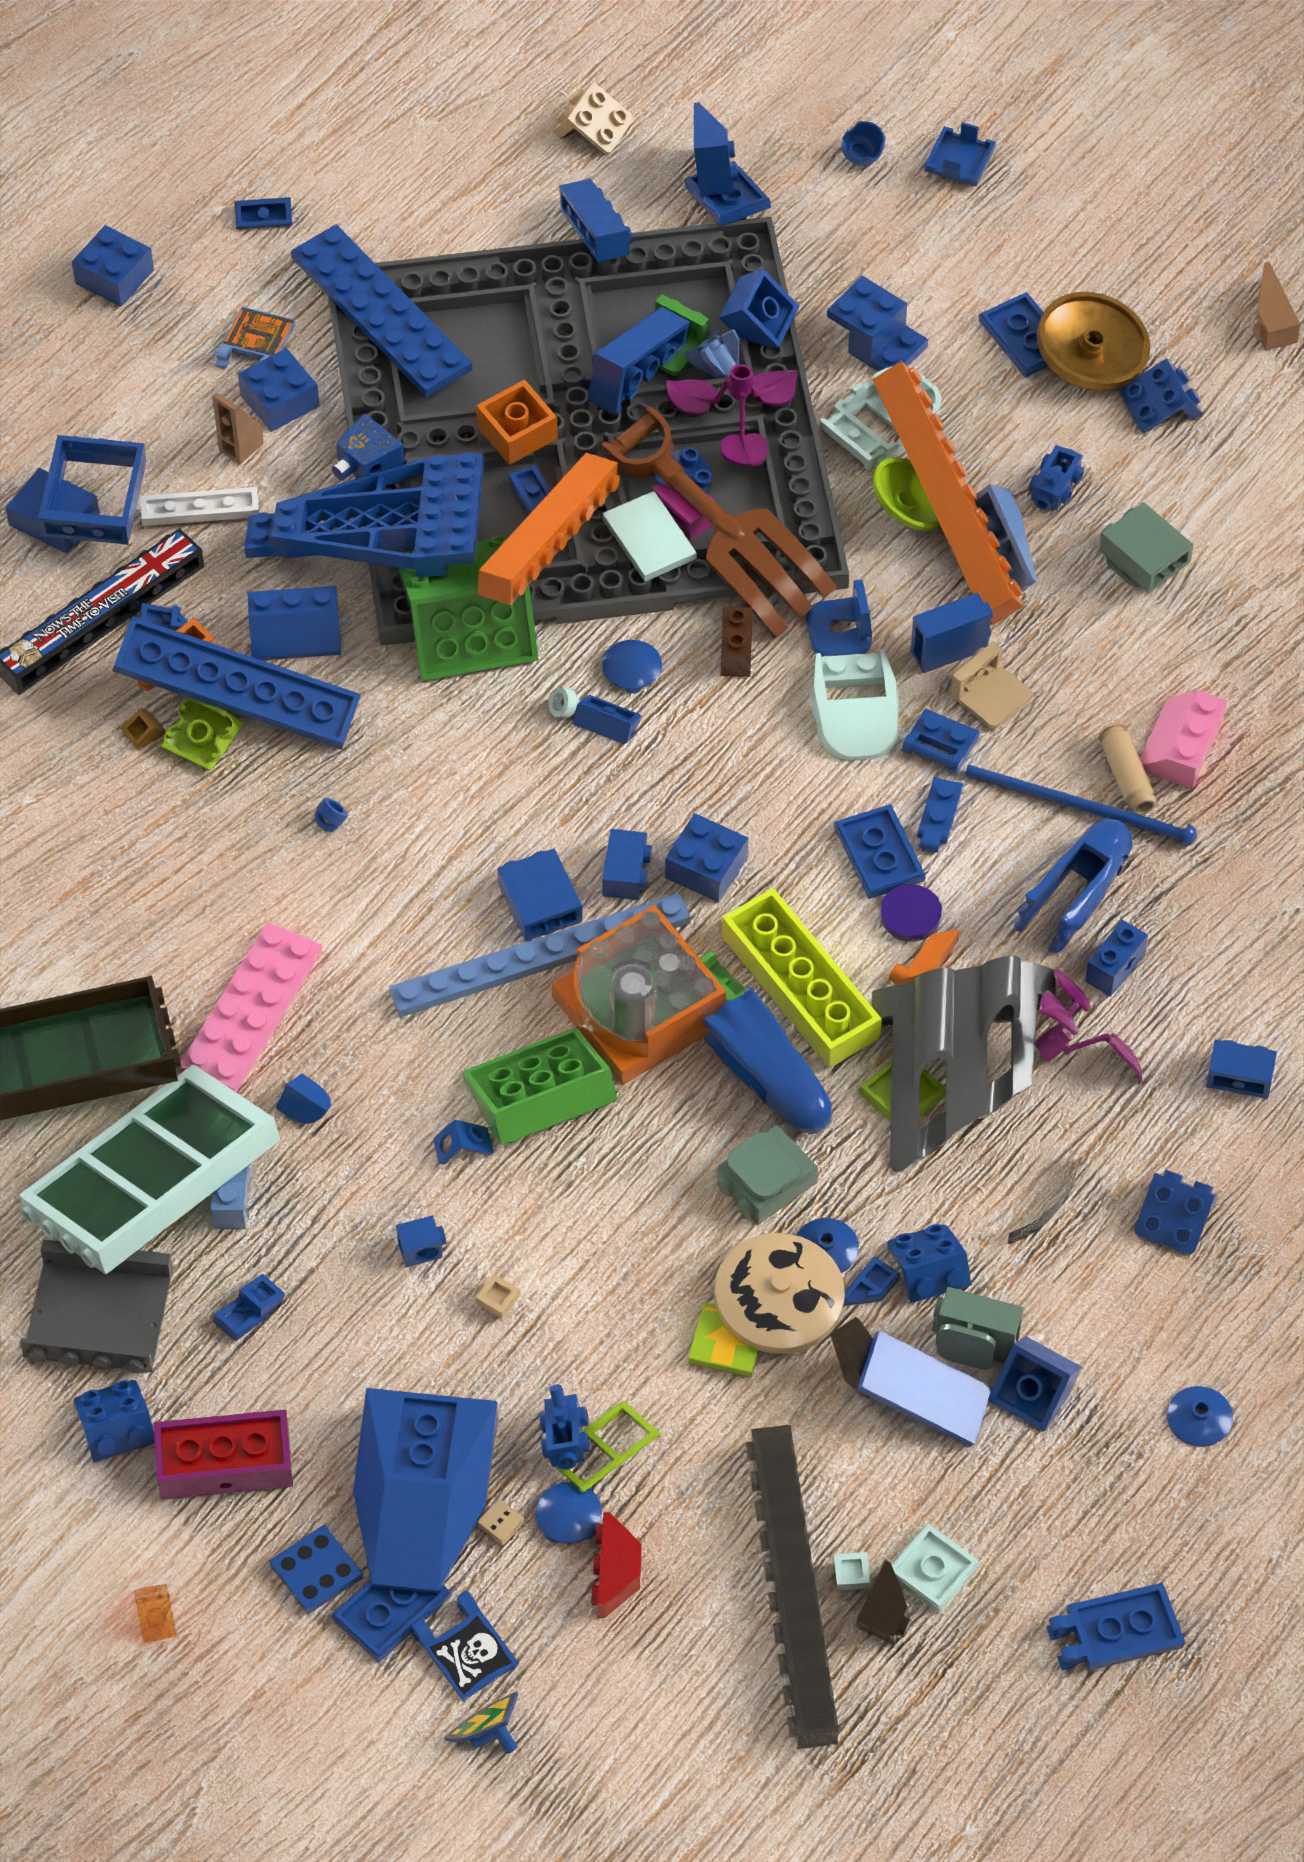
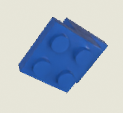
(876, 326)

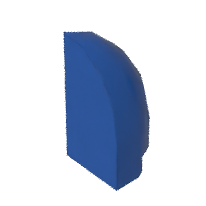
(304, 1100)

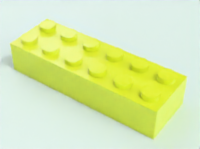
(801, 978)

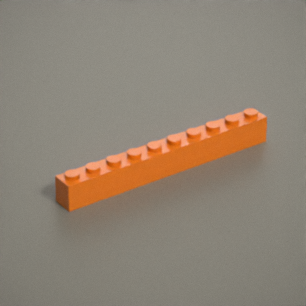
(947, 490)

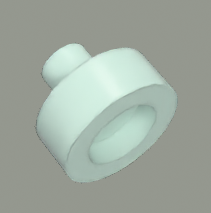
(563, 702)

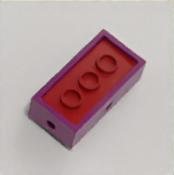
(223, 1454)

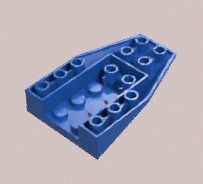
(421, 1483)

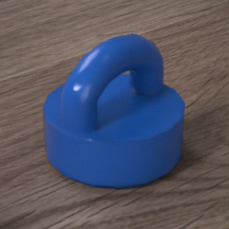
(332, 812)

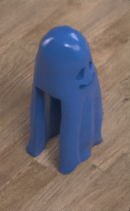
(1094, 856)
(764, 1059)

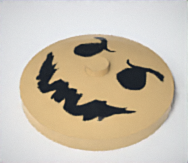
(779, 1293)

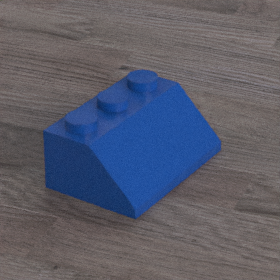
(294, 623)

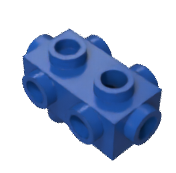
(1056, 477)
(564, 1429)

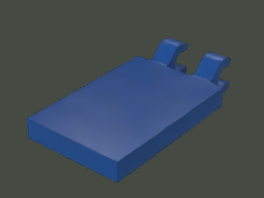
(1118, 1628)

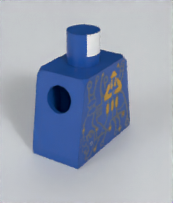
(367, 450)

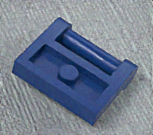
(942, 734)

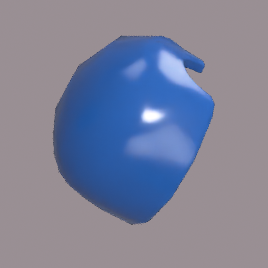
(863, 143)

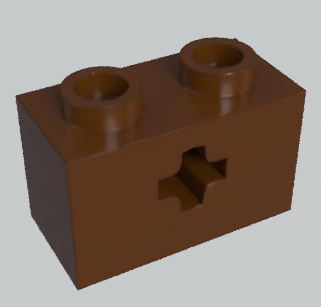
(736, 641)

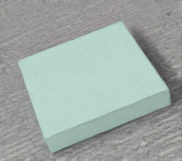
(934, 1568)

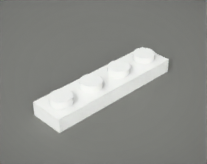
(199, 506)

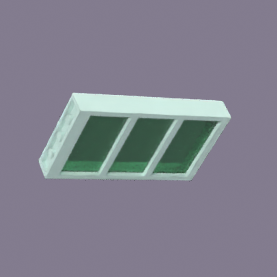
(149, 1169)

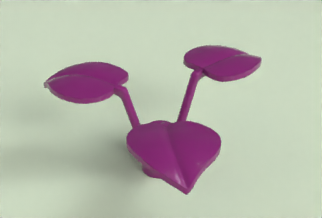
(771, 387)
(1058, 1038)

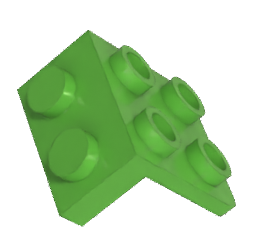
(697, 332)

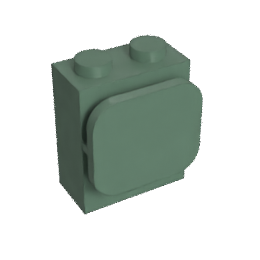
(1144, 548)
(766, 1174)
(975, 1328)

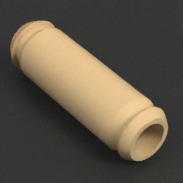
(1127, 768)

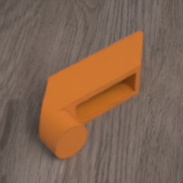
(929, 957)

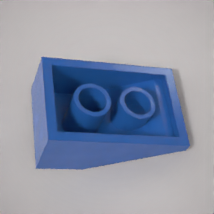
(713, 154)

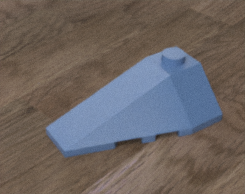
(1008, 527)

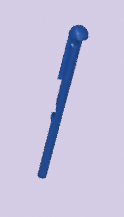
(1187, 835)

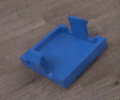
(960, 155)

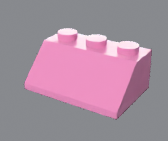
(1183, 737)

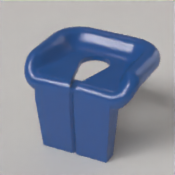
(848, 609)

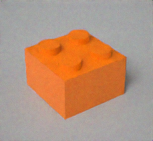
(517, 422)

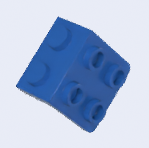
(1160, 395)
(1175, 1211)
(930, 1261)
(115, 1419)

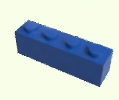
(595, 220)

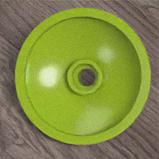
(903, 495)

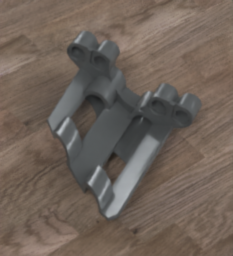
(949, 1018)

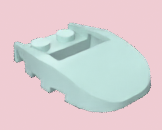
(859, 438)
(858, 725)

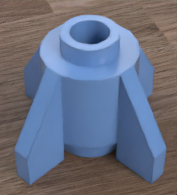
(717, 354)

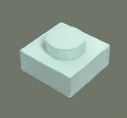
(851, 1571)

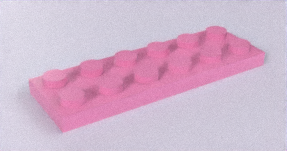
(252, 1005)

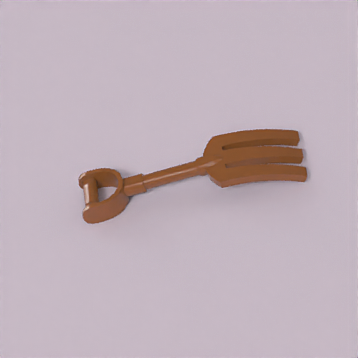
(732, 533)

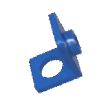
(465, 1137)

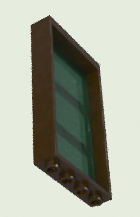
(85, 1047)

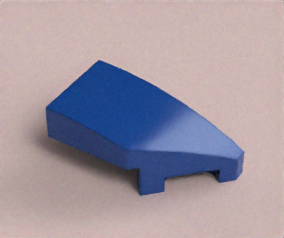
(163, 616)

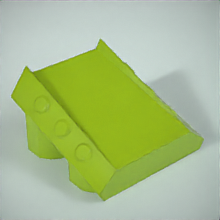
(201, 733)

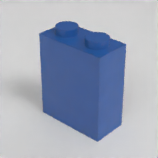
(26, 505)
(950, 632)
(539, 894)

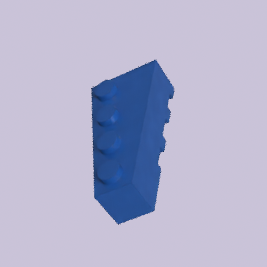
(635, 358)

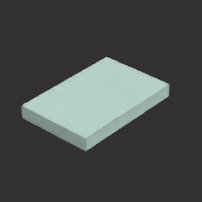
(649, 536)

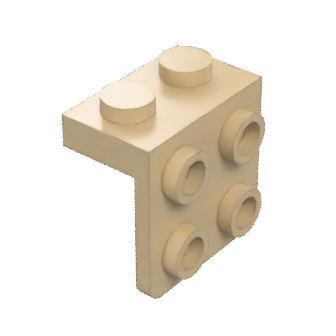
(595, 117)
(989, 688)

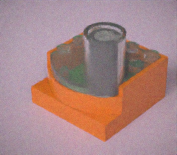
(639, 994)

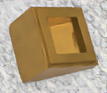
(143, 729)

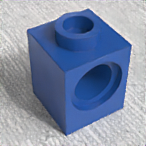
(420, 1241)

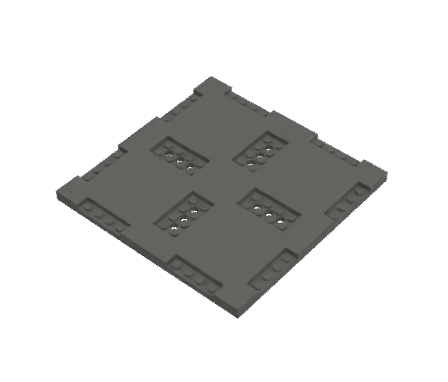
(504, 321)

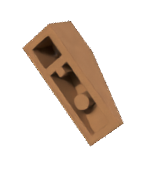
(1276, 319)
(236, 430)

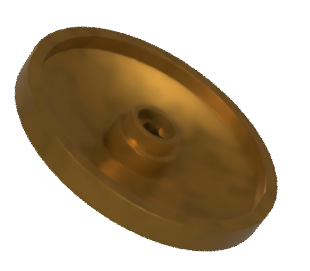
(1093, 341)

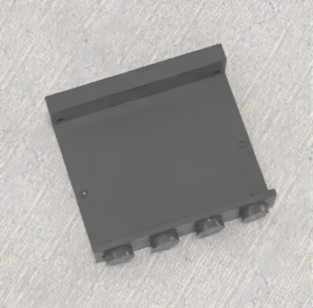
(97, 1315)

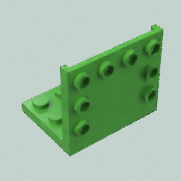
(462, 630)

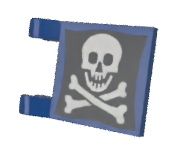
(470, 1652)

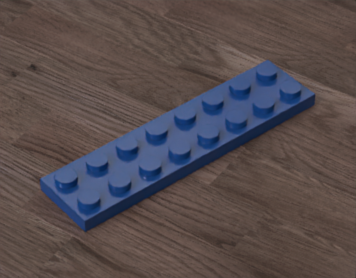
(381, 310)
(236, 682)

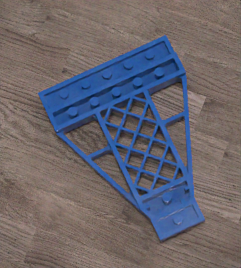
(439, 528)

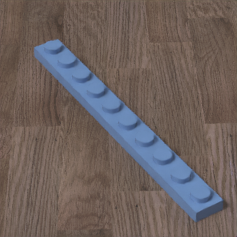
(518, 960)

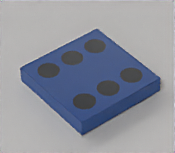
(316, 1569)

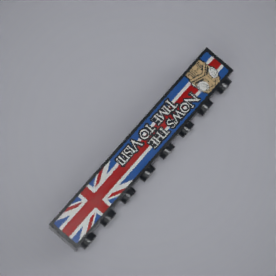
(99, 611)

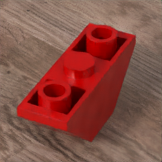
(617, 1565)

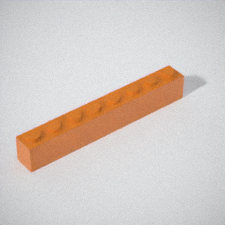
(548, 529)

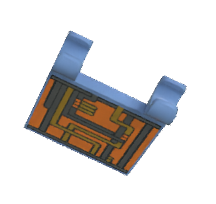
(254, 335)

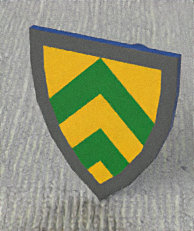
(488, 1725)

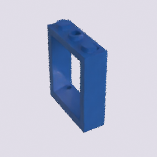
(83, 525)

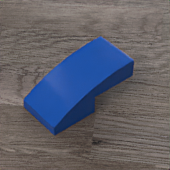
(250, 1307)

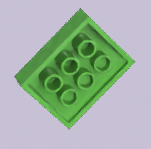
(540, 1085)

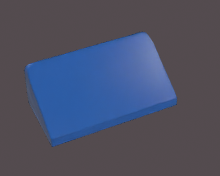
(263, 213)
(606, 719)

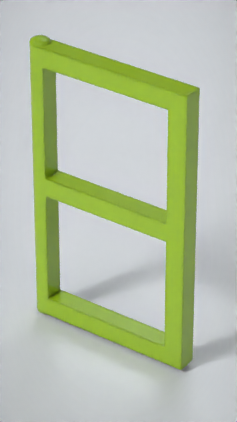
(617, 1459)

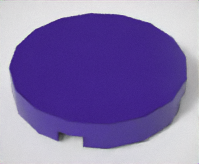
(911, 912)

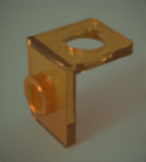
(155, 1613)

